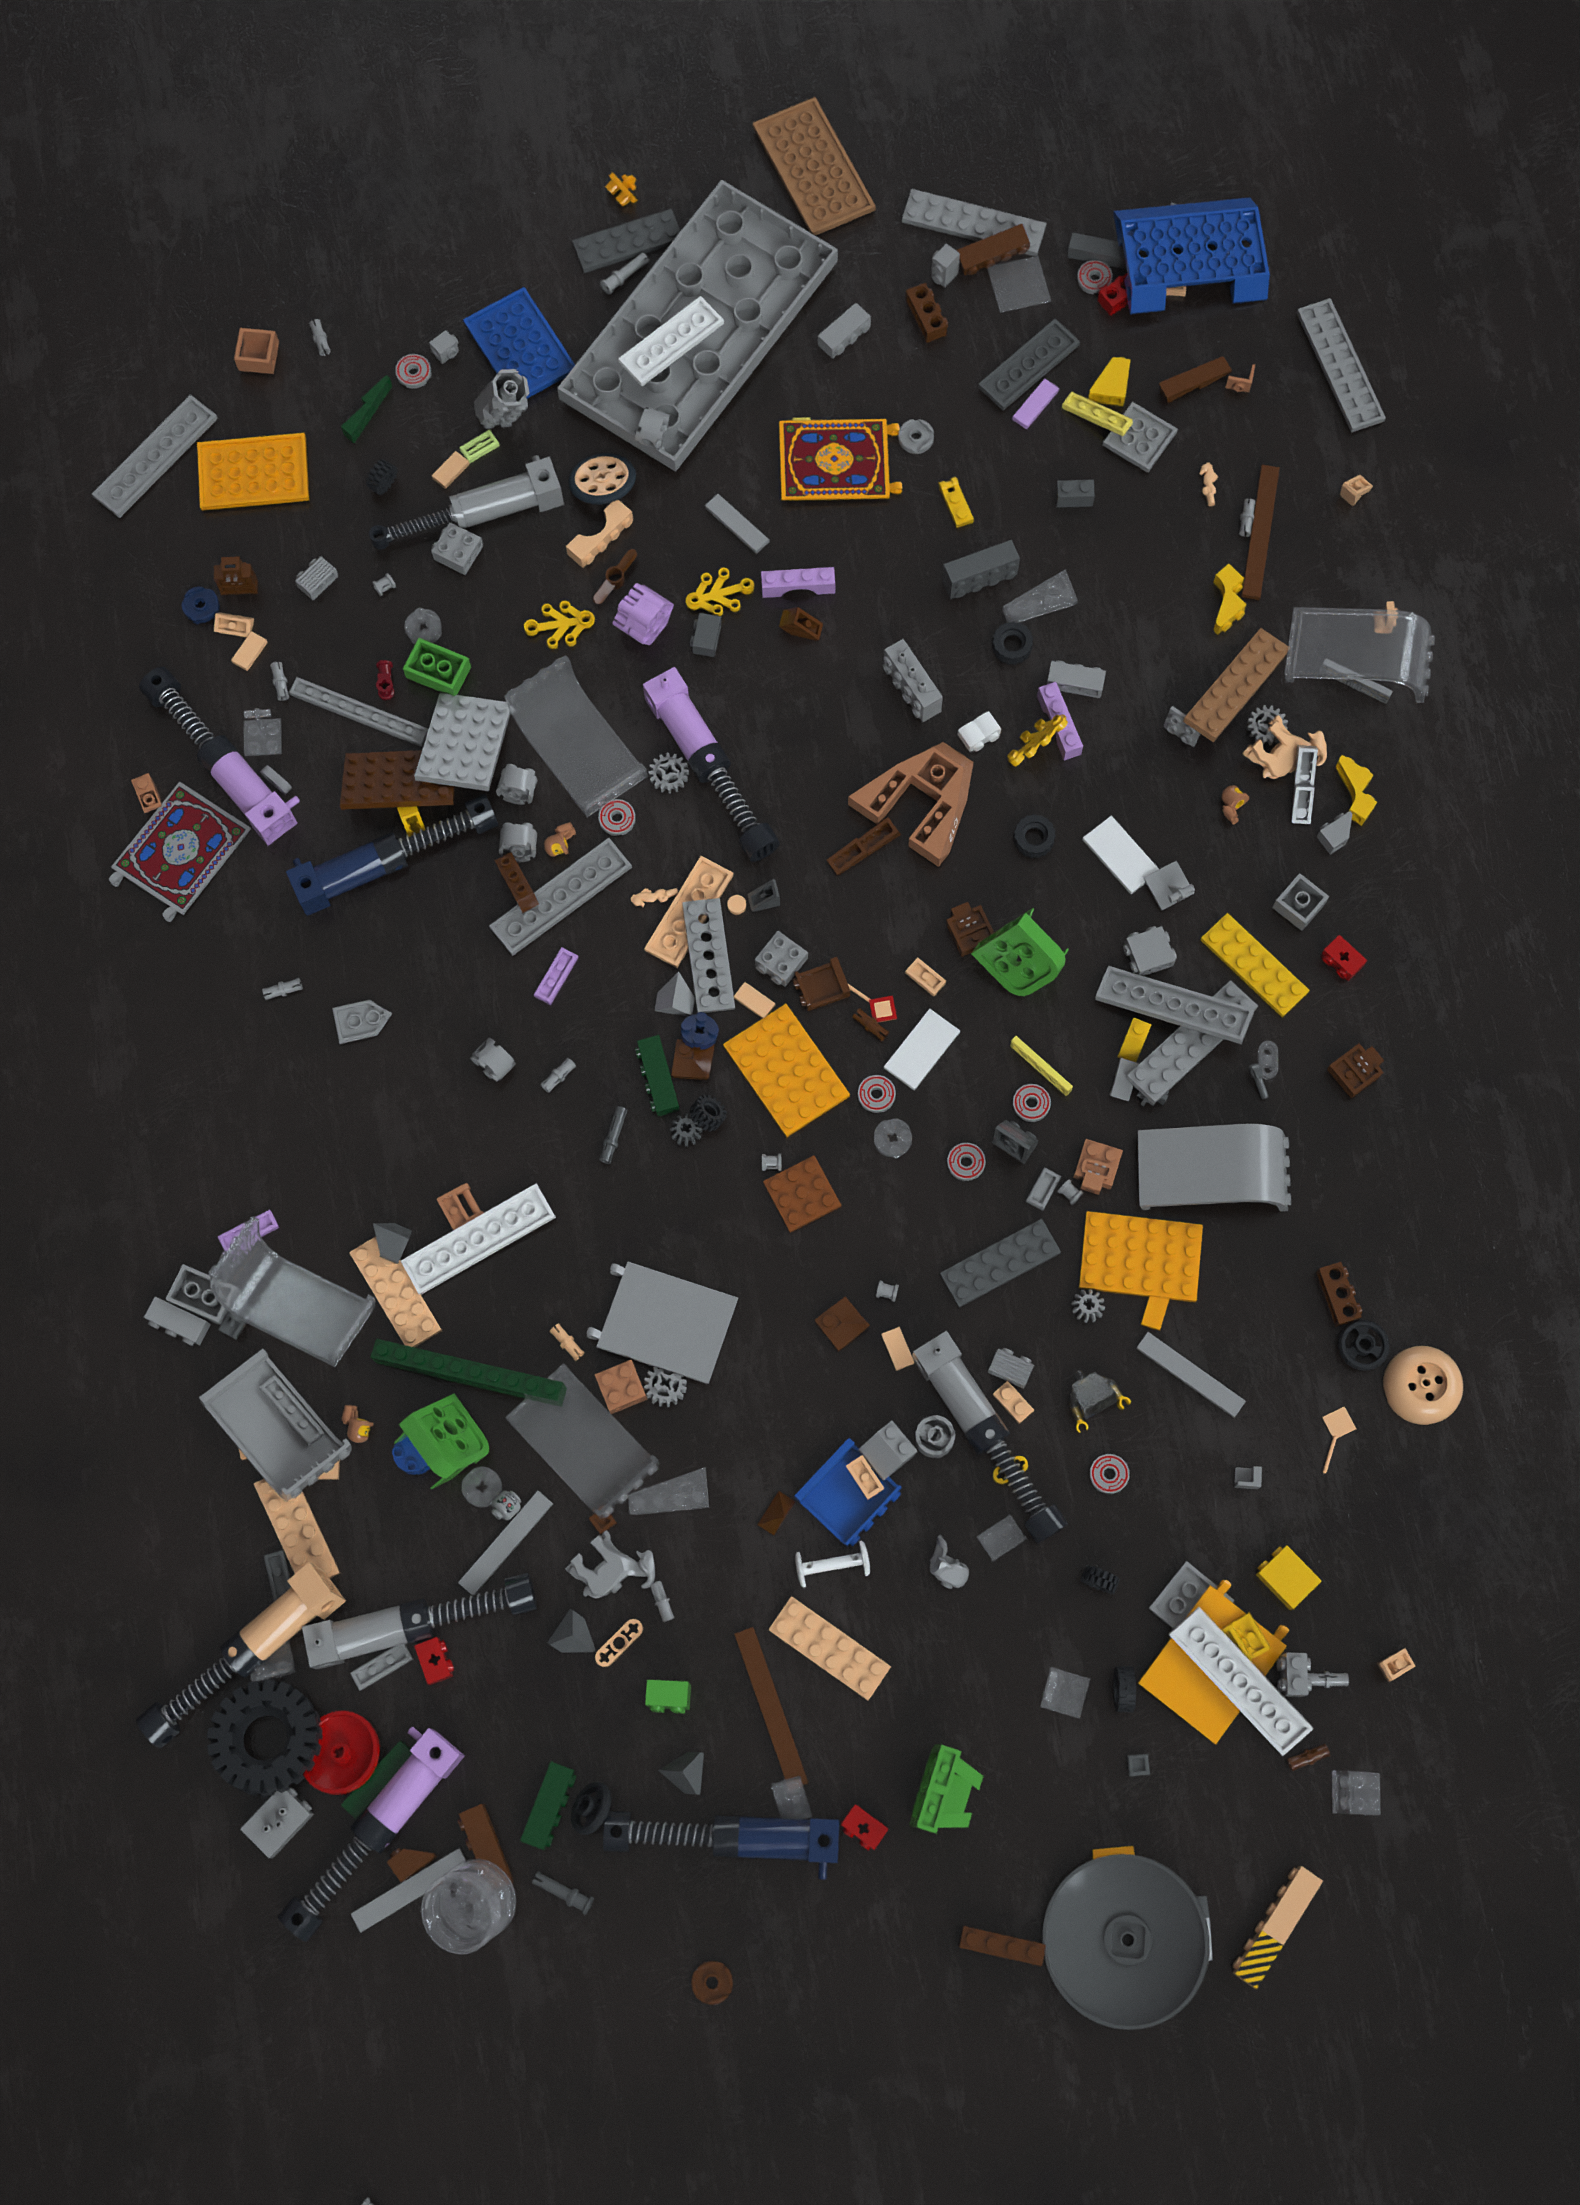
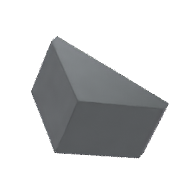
(764, 896)

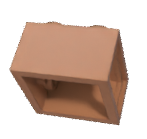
(258, 350)
(621, 1387)

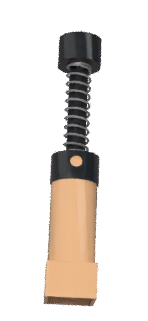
(309, 1596)

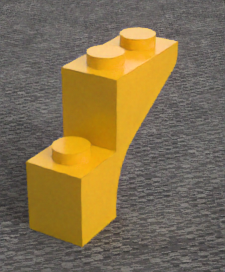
(1232, 607)
(1356, 780)

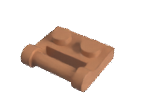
(453, 1208)

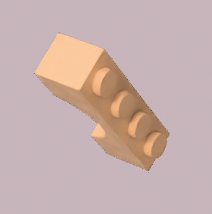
(585, 548)

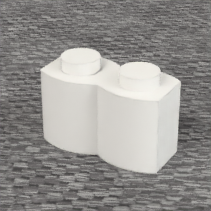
(979, 732)

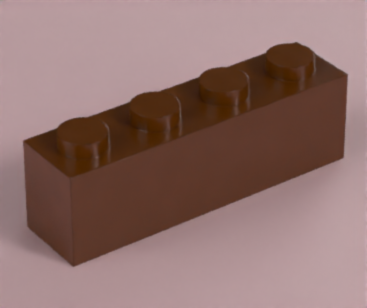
(993, 249)
(482, 1837)
(1002, 1945)

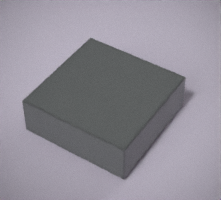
(1138, 1765)

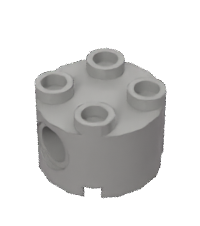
(652, 427)
(517, 784)
(518, 840)
(493, 1060)
(934, 1436)

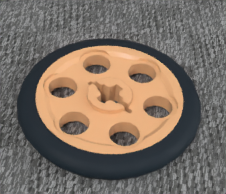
(602, 478)

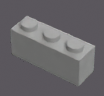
(844, 330)
(1077, 678)
(176, 1321)

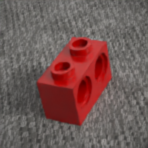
(1115, 291)

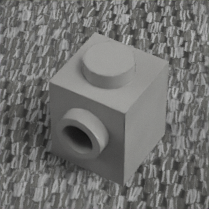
(444, 346)

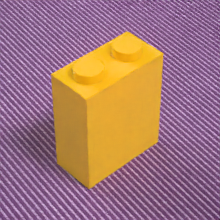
(1287, 1577)

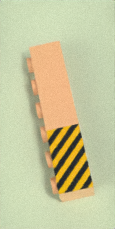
(1277, 1926)

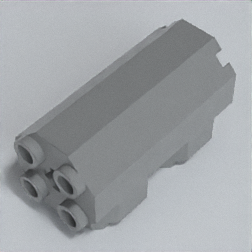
(502, 399)

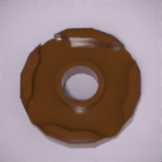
(724, 1978)

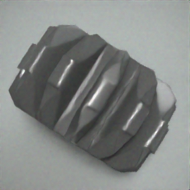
(683, 1135)

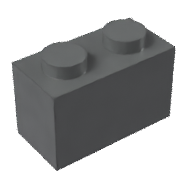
(1075, 493)
(706, 635)

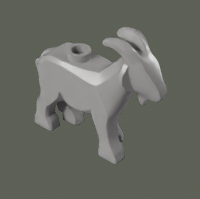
(612, 1570)

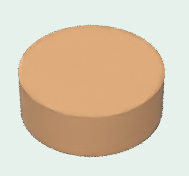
(736, 904)

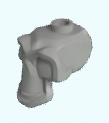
(946, 1569)

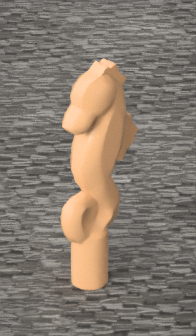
(1209, 477)
(647, 896)

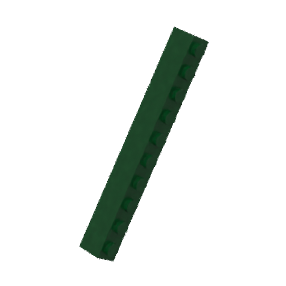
(469, 1372)

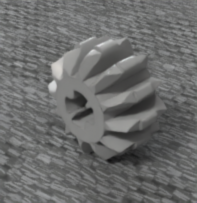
(1094, 1303)

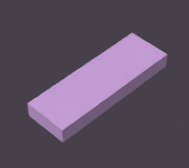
(1035, 404)
(556, 976)
(267, 1224)

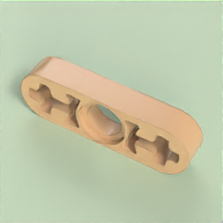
(611, 1657)

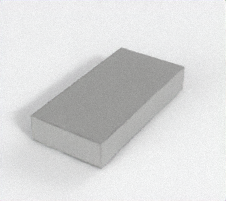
(1043, 1189)

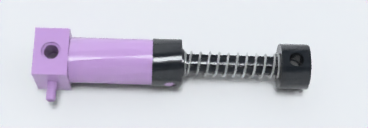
(670, 701)
(222, 760)
(378, 1824)

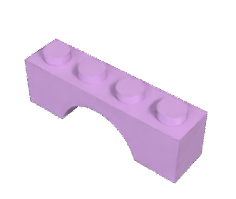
(814, 579)
(1053, 704)

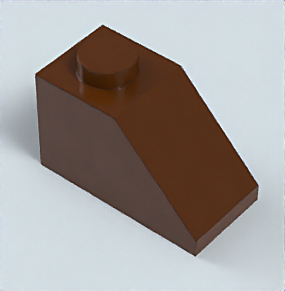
(800, 624)
(408, 1862)

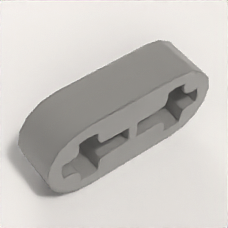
(276, 780)

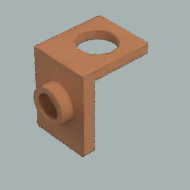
(1240, 384)

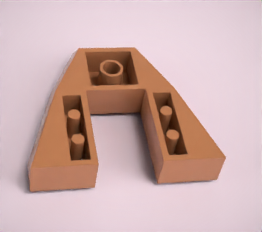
(938, 773)

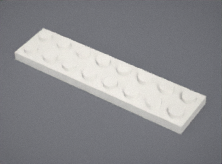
(478, 1239)
(1241, 1681)

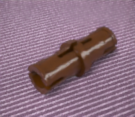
(870, 1024)
(1308, 1757)

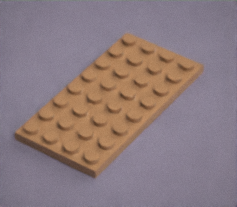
(813, 166)

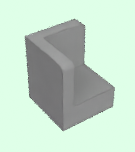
(1248, 1477)

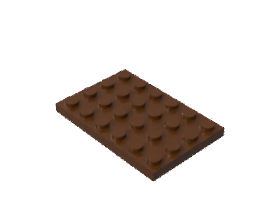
(388, 782)

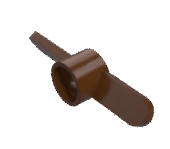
(608, 585)

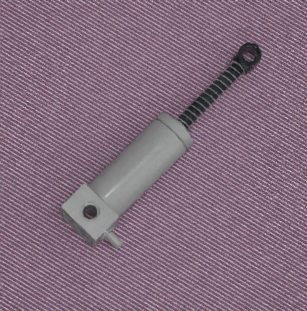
(488, 502)

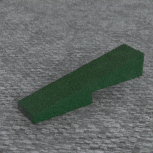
(371, 401)
(383, 1773)

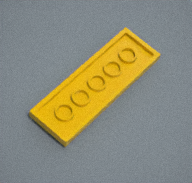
(1254, 965)

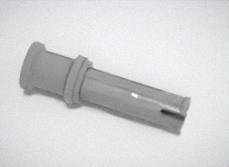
(617, 277)

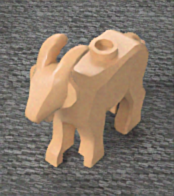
(1283, 756)

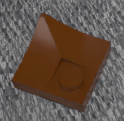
(692, 1062)
(841, 1323)

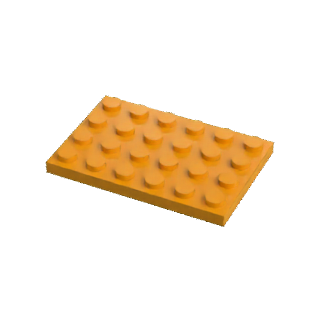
(253, 471)
(786, 1070)
(1141, 1256)

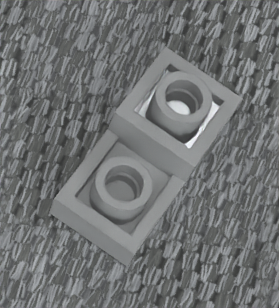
(1121, 1086)

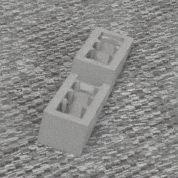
(1304, 784)

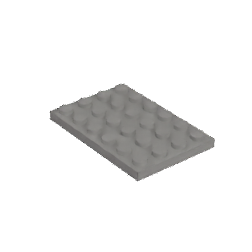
(463, 742)

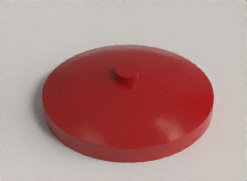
(346, 1755)

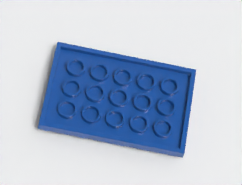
(519, 338)

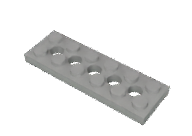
(699, 965)

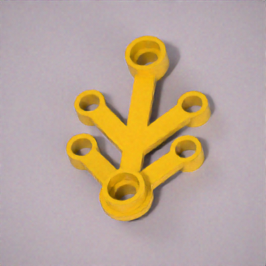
(716, 593)
(562, 623)
(1042, 737)

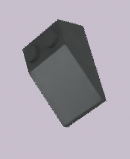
(1014, 1140)

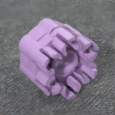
(645, 617)

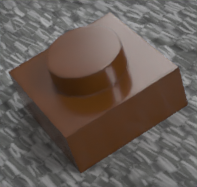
(602, 1524)

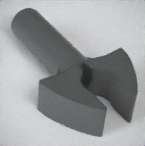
(1256, 1073)

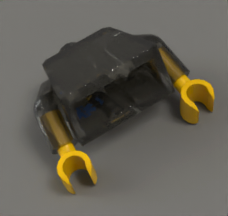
(1093, 1394)

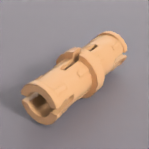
(567, 1342)

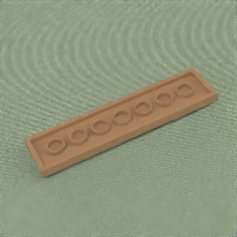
(1236, 685)

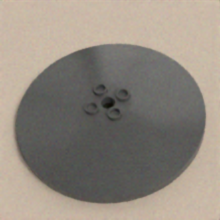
(1087, 1950)

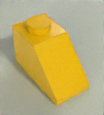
(1134, 1040)

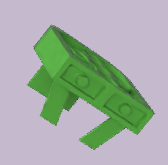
(1039, 955)
(445, 1437)
(942, 1792)

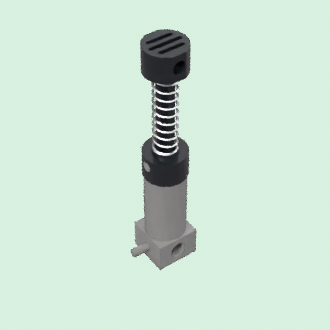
(983, 1427)
(409, 1622)

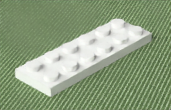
(671, 341)

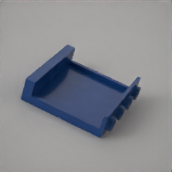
(839, 1502)

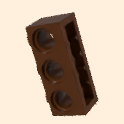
(926, 320)
(516, 882)
(1335, 1303)

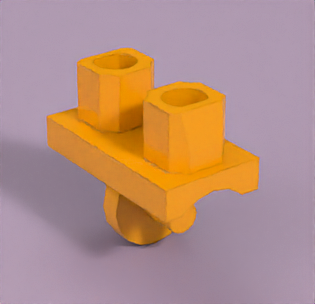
(615, 184)

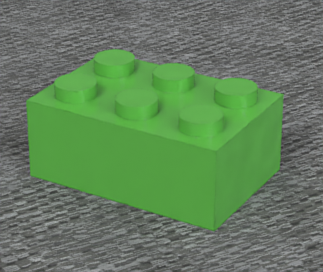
(437, 667)
(668, 1695)

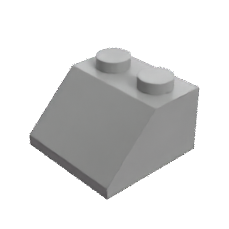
(887, 1450)

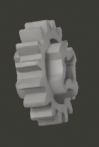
(1260, 728)
(663, 767)
(667, 1394)

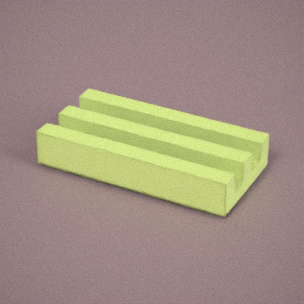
(480, 449)

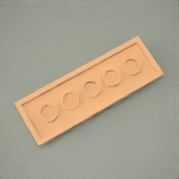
(704, 882)
(396, 1295)
(297, 1530)
(829, 1648)

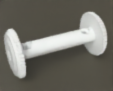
(832, 1563)

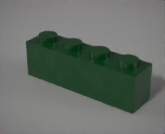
(658, 1076)
(548, 1805)

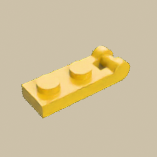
(956, 502)

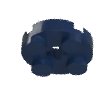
(203, 614)
(702, 1022)

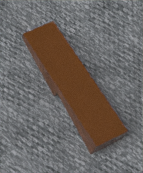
(1196, 377)
(864, 846)

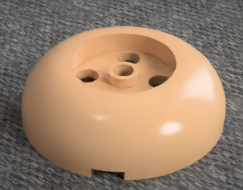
(1413, 1404)

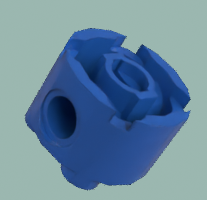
(409, 1458)

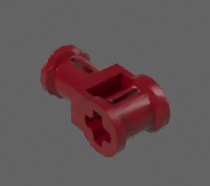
(385, 680)

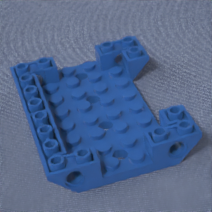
(1191, 229)

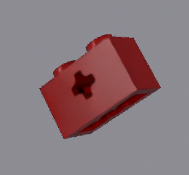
(1339, 949)
(433, 1672)
(859, 1816)

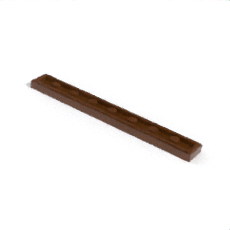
(1260, 532)
(770, 1705)

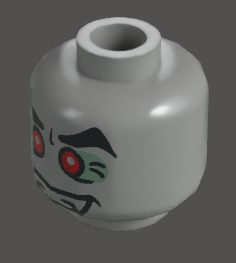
(506, 1505)

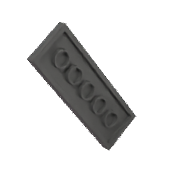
(626, 240)
(1029, 364)
(1000, 1263)

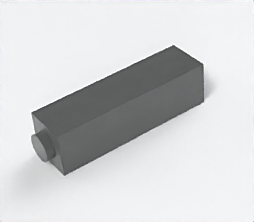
(1093, 248)

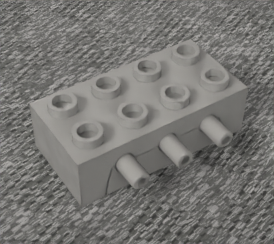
(912, 681)

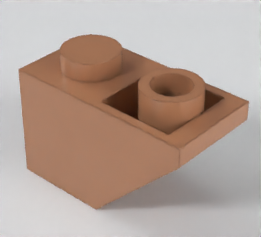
(147, 792)

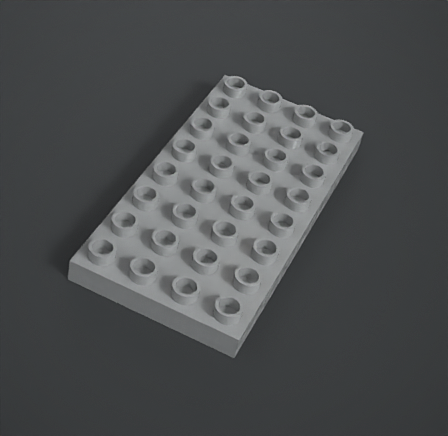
(750, 271)

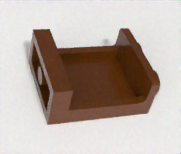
(821, 985)

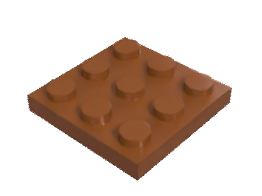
(802, 1194)

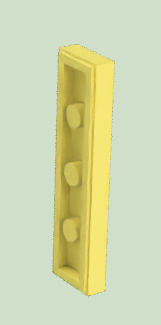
(1097, 414)
(1041, 1066)

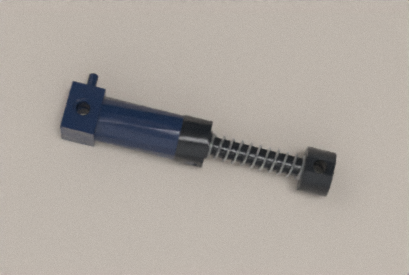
(380, 857)
(735, 1837)

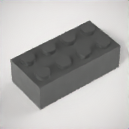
(981, 569)

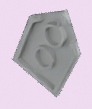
(359, 1020)

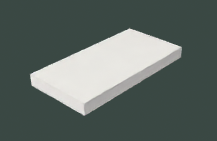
(1120, 854)
(922, 1049)

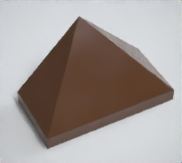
(776, 1513)

